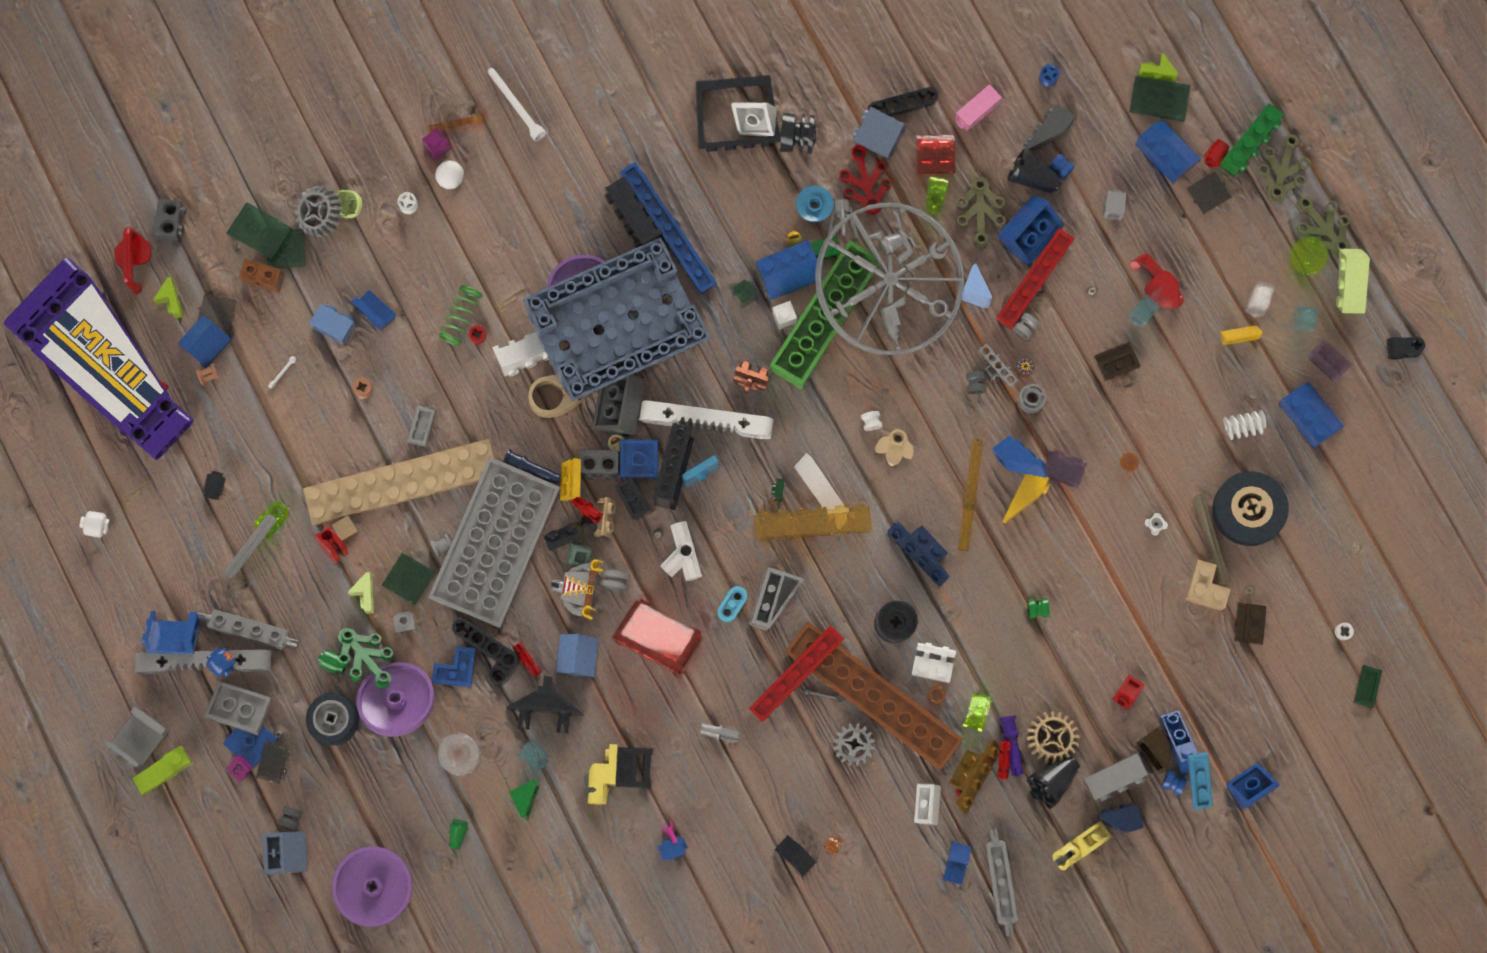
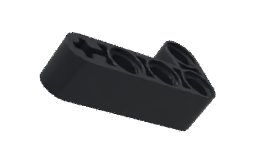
(484, 646)

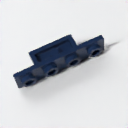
(922, 549)

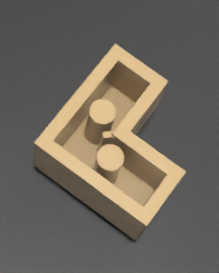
(1202, 590)

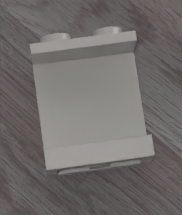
(137, 739)

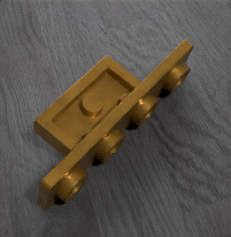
(972, 773)

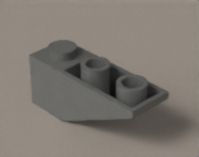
(1054, 127)

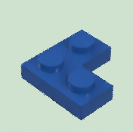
(458, 674)

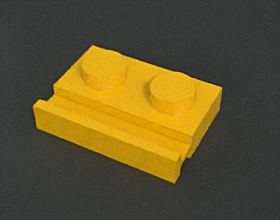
(570, 479)

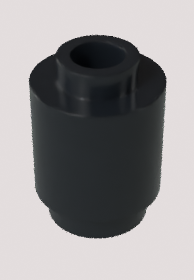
(214, 485)

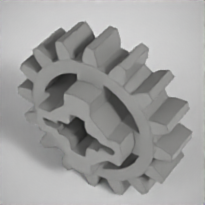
(855, 736)

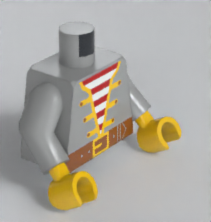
(578, 588)

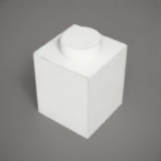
(784, 315)

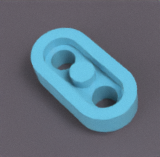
(732, 604)

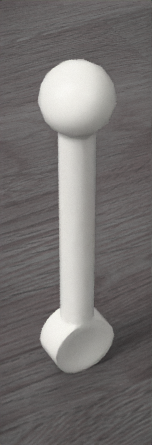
(292, 360)

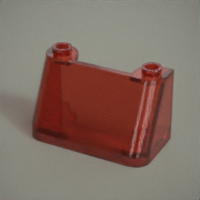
(658, 638)

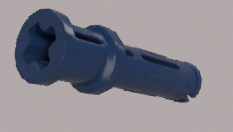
(525, 465)

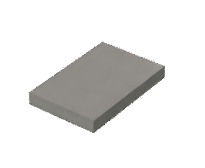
(238, 707)

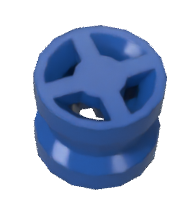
(1049, 71)

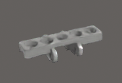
(991, 363)

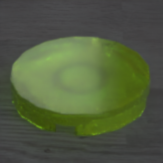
(1309, 255)

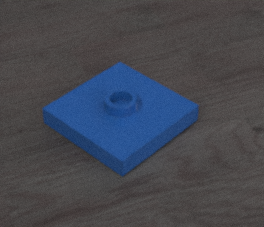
(638, 458)
(248, 744)

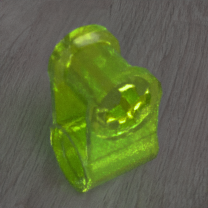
(936, 192)
(272, 510)

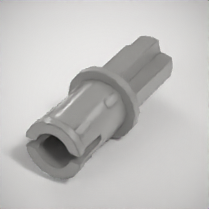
(719, 732)

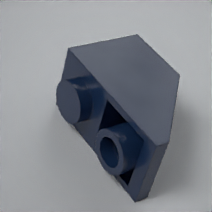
(1122, 820)

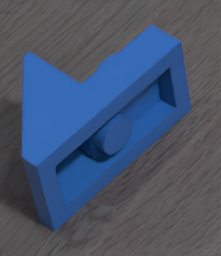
(957, 863)

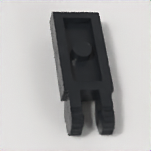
(570, 533)

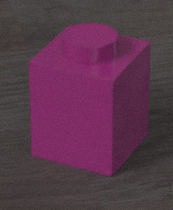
(436, 144)

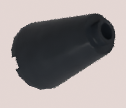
(1033, 173)

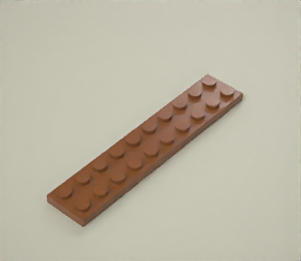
(880, 700)

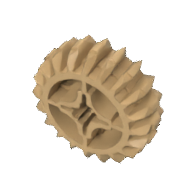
(1047, 730)

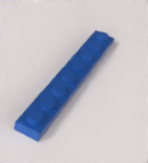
(671, 231)

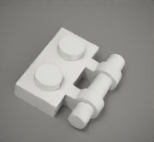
(931, 668)

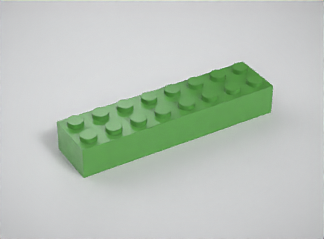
(813, 331)

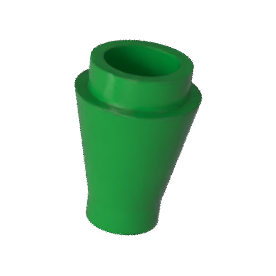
(458, 830)

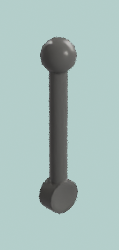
(839, 698)

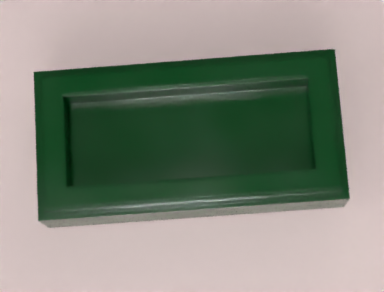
(1367, 686)

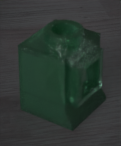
(745, 293)

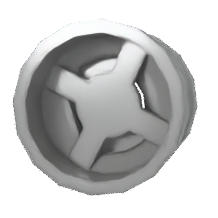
(1026, 326)

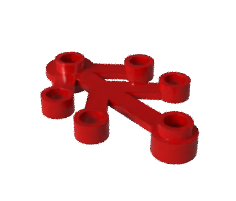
(866, 183)

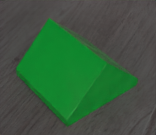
(524, 797)

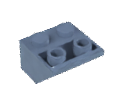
(284, 853)

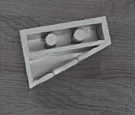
(1119, 776)

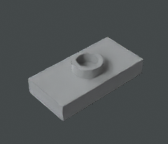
(421, 426)

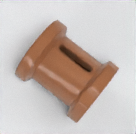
(203, 379)

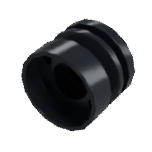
(797, 133)
(904, 615)

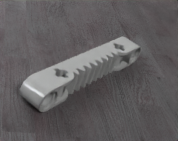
(150, 662)

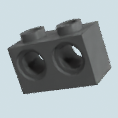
(164, 220)
(599, 458)

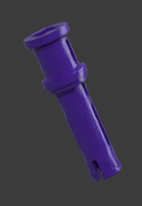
(1011, 734)

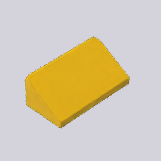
(1240, 335)

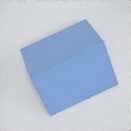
(976, 290)

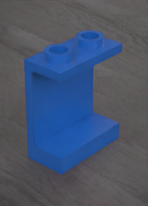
(171, 636)

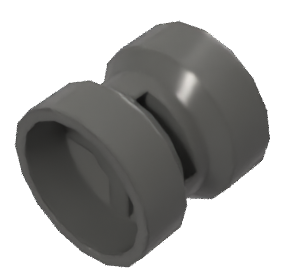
(975, 382)
(288, 822)

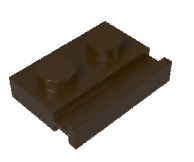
(1117, 361)
(1250, 623)

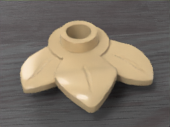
(893, 449)

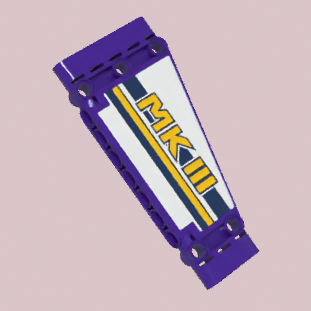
(97, 357)

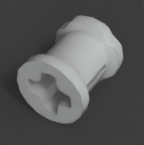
(441, 545)

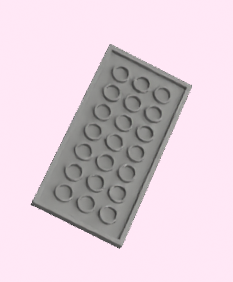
(494, 542)

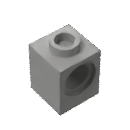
(1114, 205)

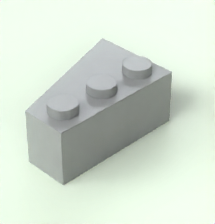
(772, 596)

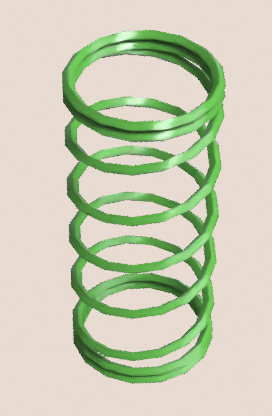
(467, 290)

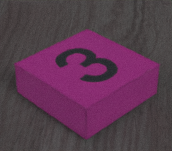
(239, 768)

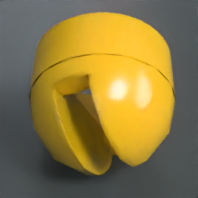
(794, 241)

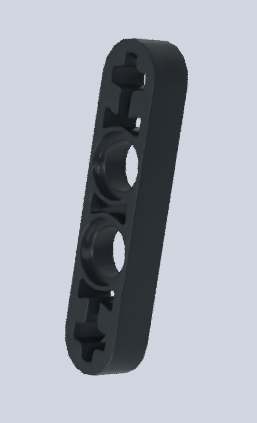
(901, 101)

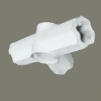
(677, 560)

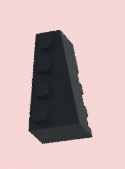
(632, 213)

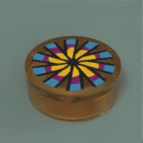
(1025, 366)

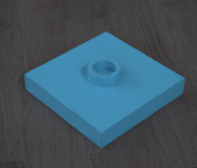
(700, 471)

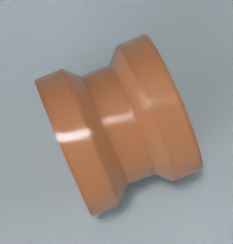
(364, 392)

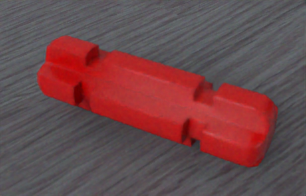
(527, 660)
(1004, 759)

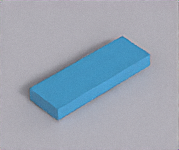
(1200, 780)

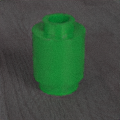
(329, 661)

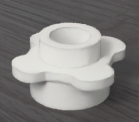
(1156, 519)

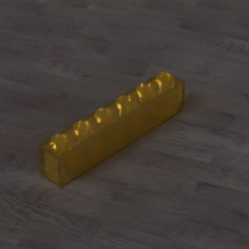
(812, 523)

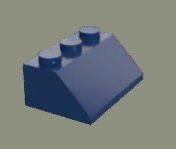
(1167, 151)
(1031, 229)
(788, 270)
(1311, 414)

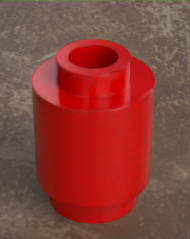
(1216, 153)

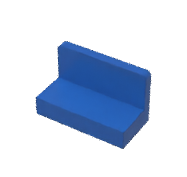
(374, 310)

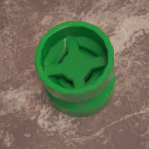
(1038, 608)

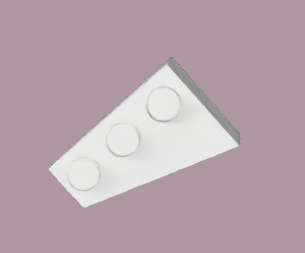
(520, 354)

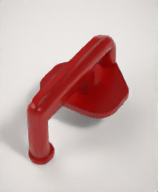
(131, 252)
(1163, 287)

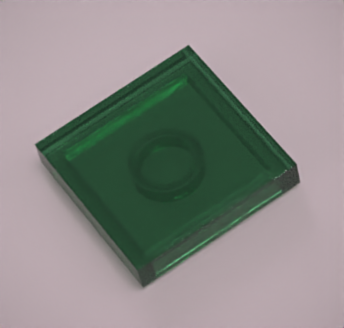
(292, 252)
(408, 579)

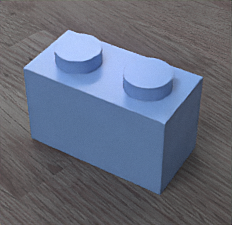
(332, 324)

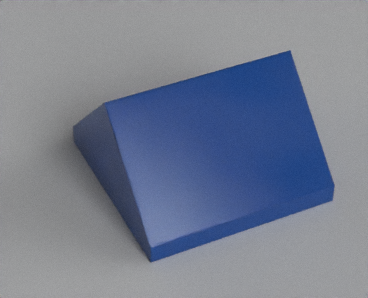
(204, 341)
(1251, 785)

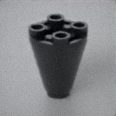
(1053, 781)

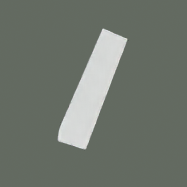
(817, 482)

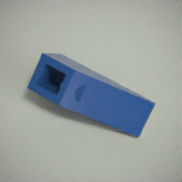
(1016, 458)
(1179, 739)

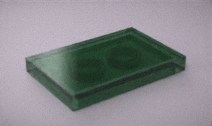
(1159, 98)
(259, 231)

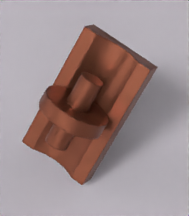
(751, 379)

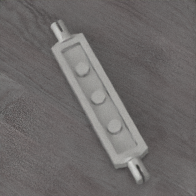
(248, 629)
(1001, 882)

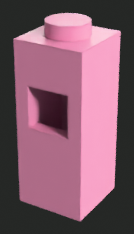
(977, 108)

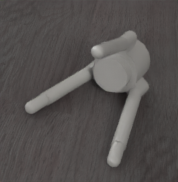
(842, 209)

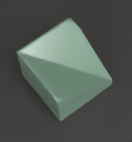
(578, 554)

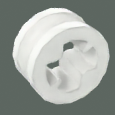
(1350, 631)

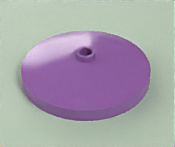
(401, 705)
(353, 883)

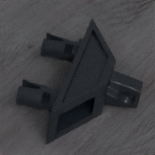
(544, 701)

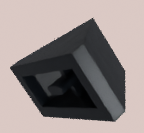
(795, 855)

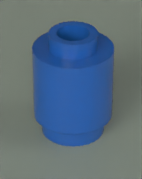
(670, 850)

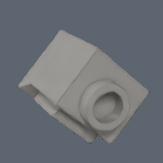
(404, 622)

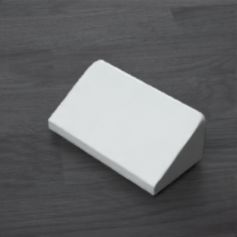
(927, 804)

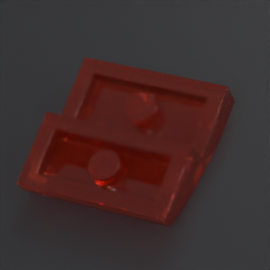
(936, 154)

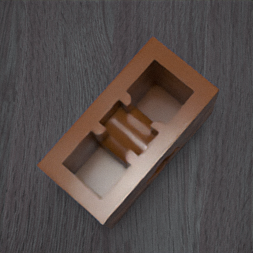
(261, 275)

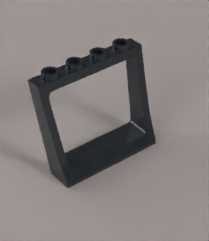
(727, 84)

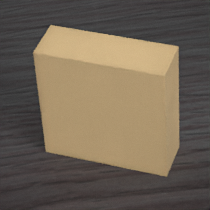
(345, 528)

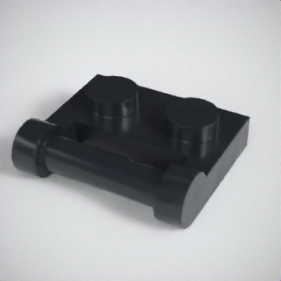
(628, 766)

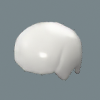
(449, 174)

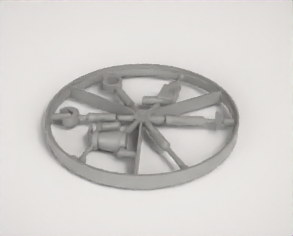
(889, 278)

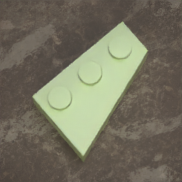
(1352, 280)

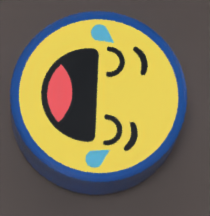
(613, 442)

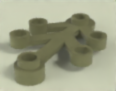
(1282, 171)
(980, 208)
(1324, 228)

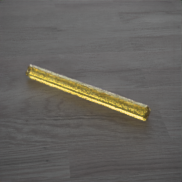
(970, 495)

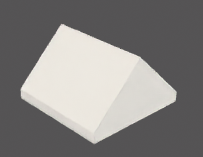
(755, 119)

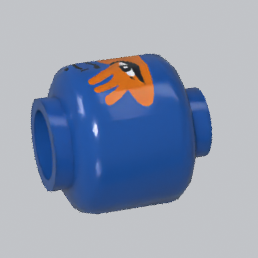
(220, 662)

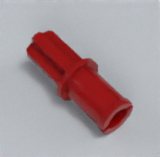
(587, 509)

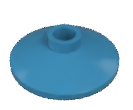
(816, 195)

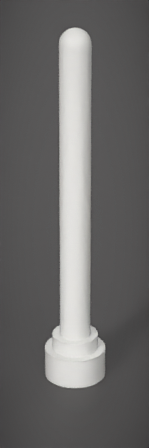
(536, 132)

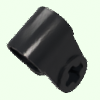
(1401, 347)

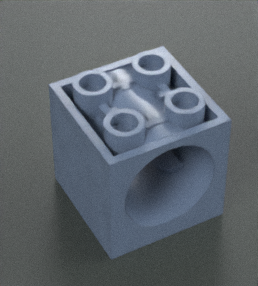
(879, 132)

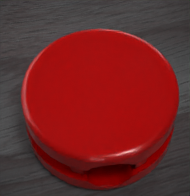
(330, 544)

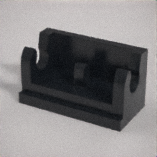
(633, 498)

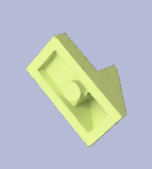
(365, 588)

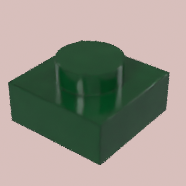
(777, 489)

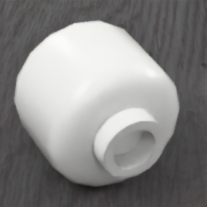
(94, 524)

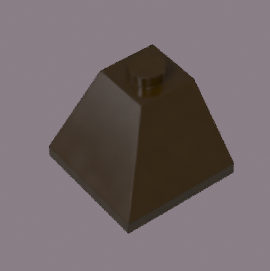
(1156, 748)

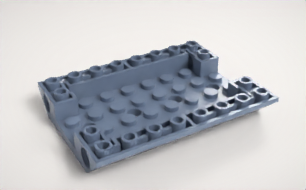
(603, 299)

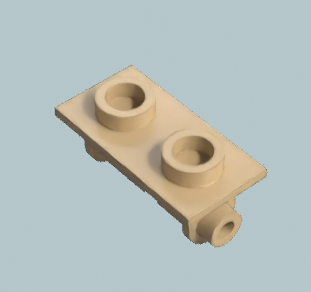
(608, 509)

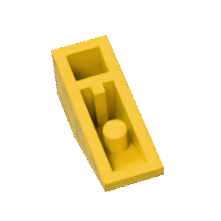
(1027, 493)

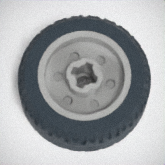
(320, 714)

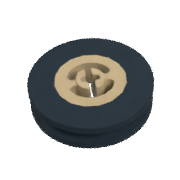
(1269, 498)

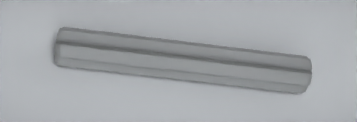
(250, 546)

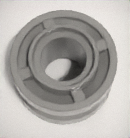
(1027, 406)
(615, 580)

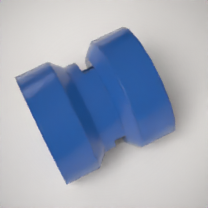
(1062, 166)
(1172, 781)

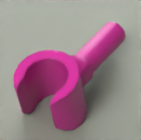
(670, 831)

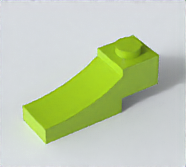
(162, 770)

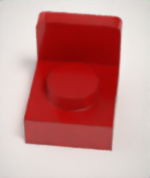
(1128, 692)

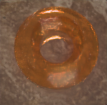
(1126, 467)
(833, 845)

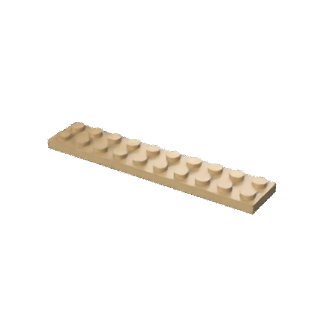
(397, 482)

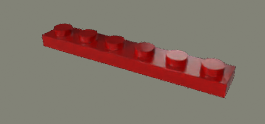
(1035, 278)
(796, 673)

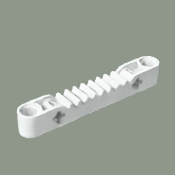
(655, 413)

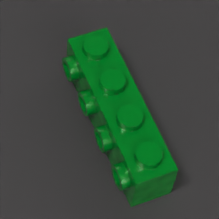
(1250, 141)

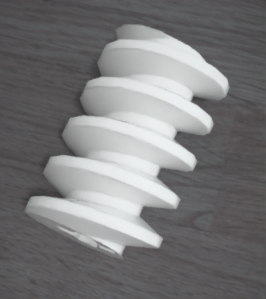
(1244, 424)

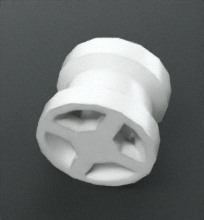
(406, 199)
(871, 421)

